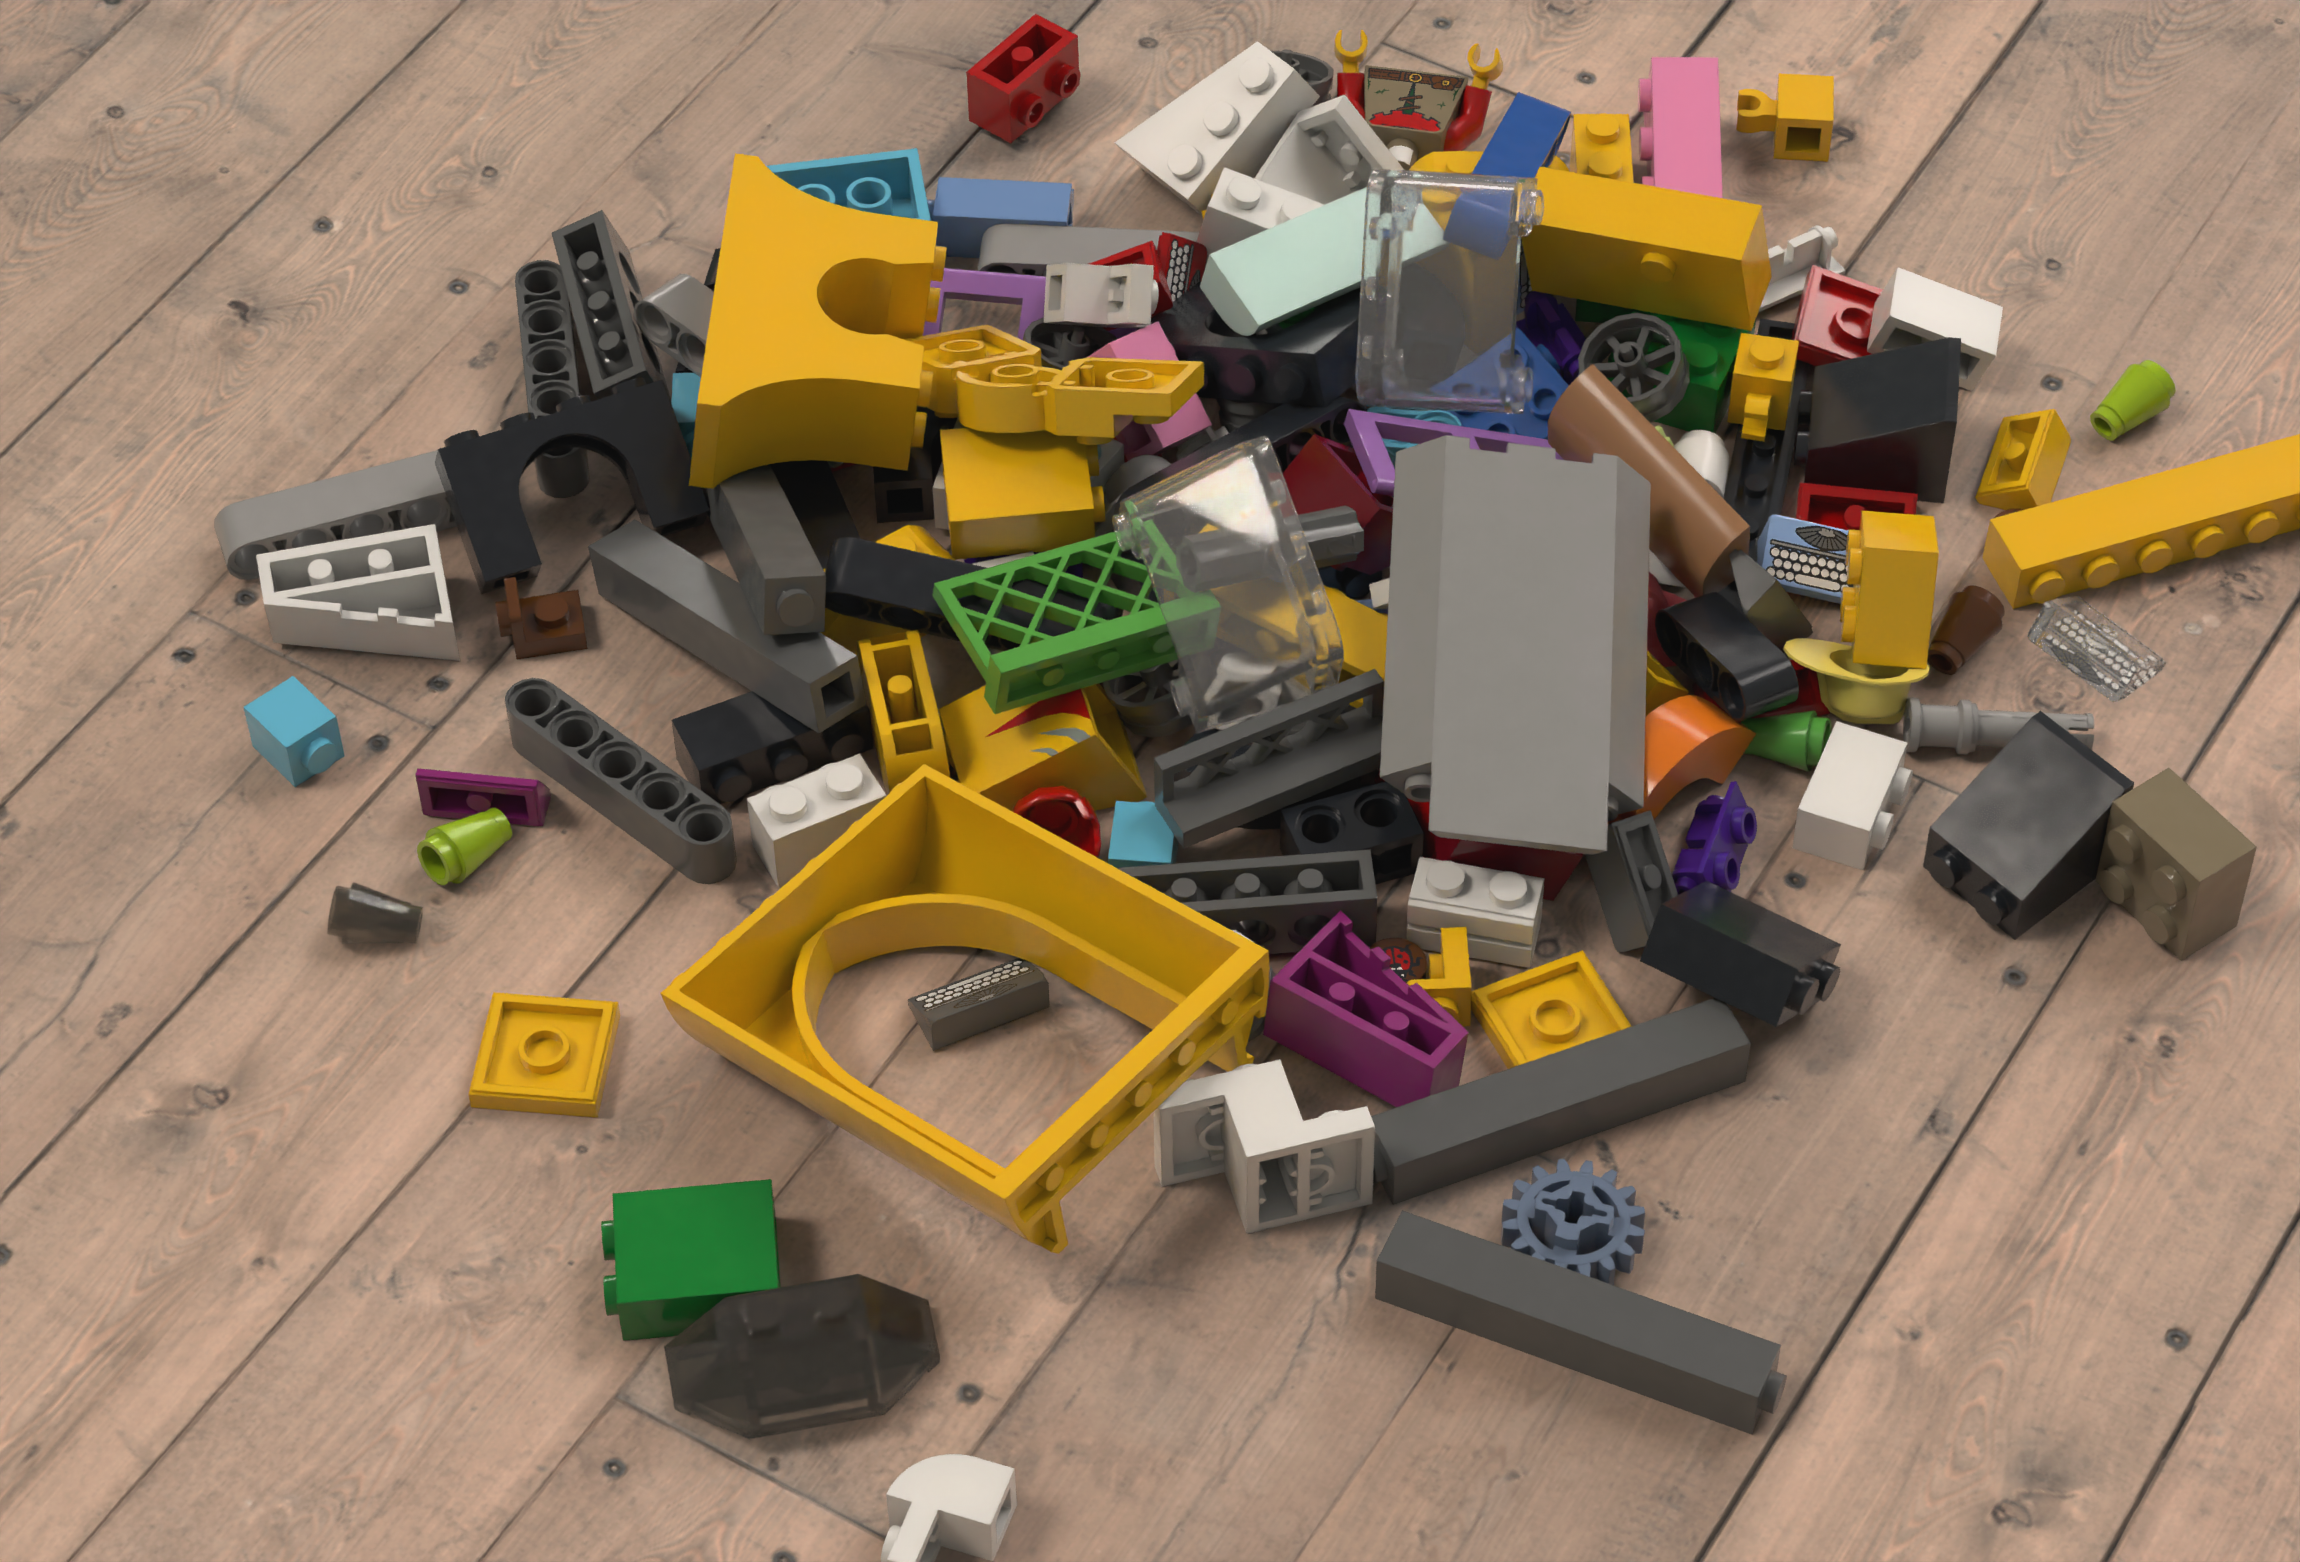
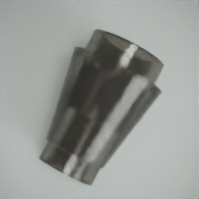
(372, 917)

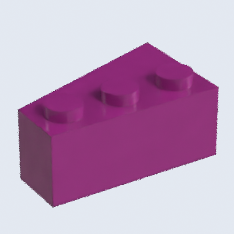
(1362, 1020)

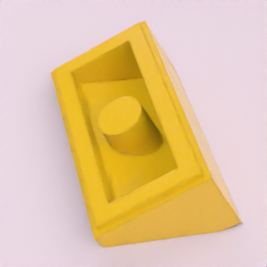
(2025, 461)

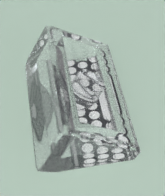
(2094, 647)

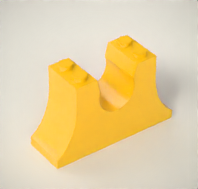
(813, 332)

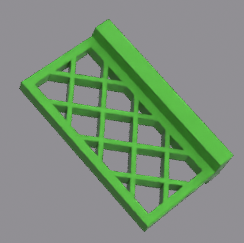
(1067, 662)

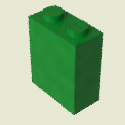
(686, 1253)

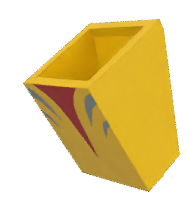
(1048, 743)

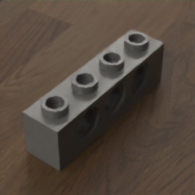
(603, 301)
(1276, 898)

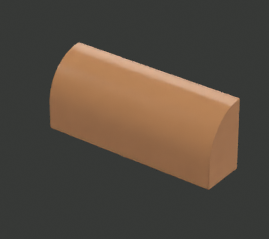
(1689, 520)

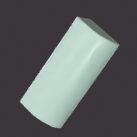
(1288, 266)

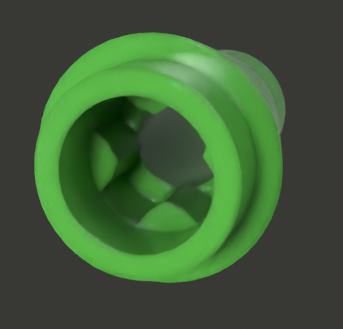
(1790, 738)

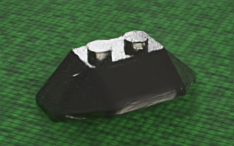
(802, 1356)

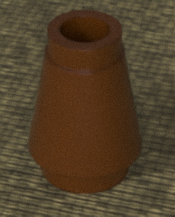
(1965, 627)

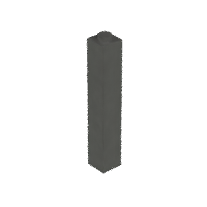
(769, 552)
(713, 620)
(1558, 1099)
(1579, 1322)

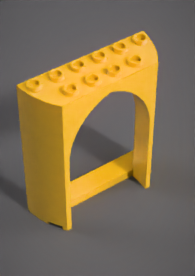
(969, 873)

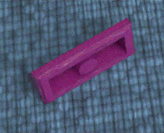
(467, 794)

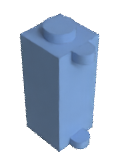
(972, 206)

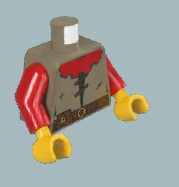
(1417, 109)

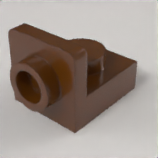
(541, 622)

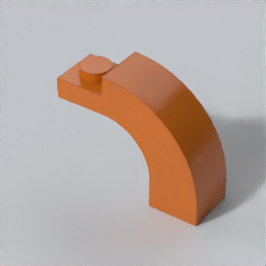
(1687, 743)

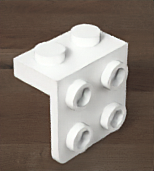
(1326, 153)

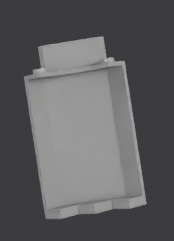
(1517, 643)

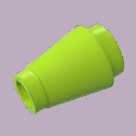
(2134, 398)
(461, 846)

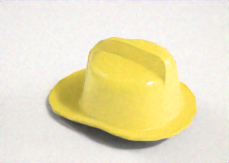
(1852, 689)

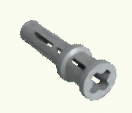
(1967, 727)

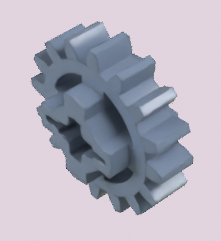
(1575, 1221)

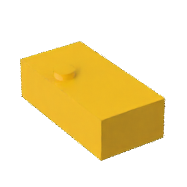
(1649, 249)

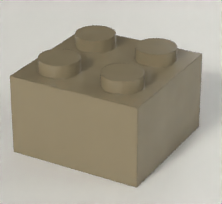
(2175, 864)

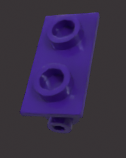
(1553, 327)
(1723, 831)

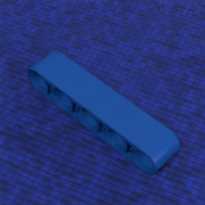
(1524, 139)

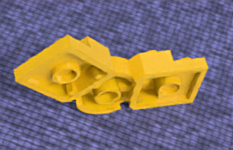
(1002, 388)

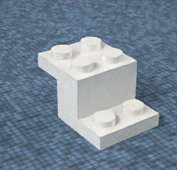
(1271, 1157)

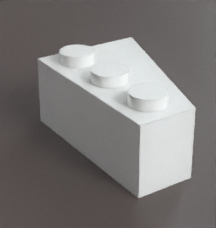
(1220, 123)

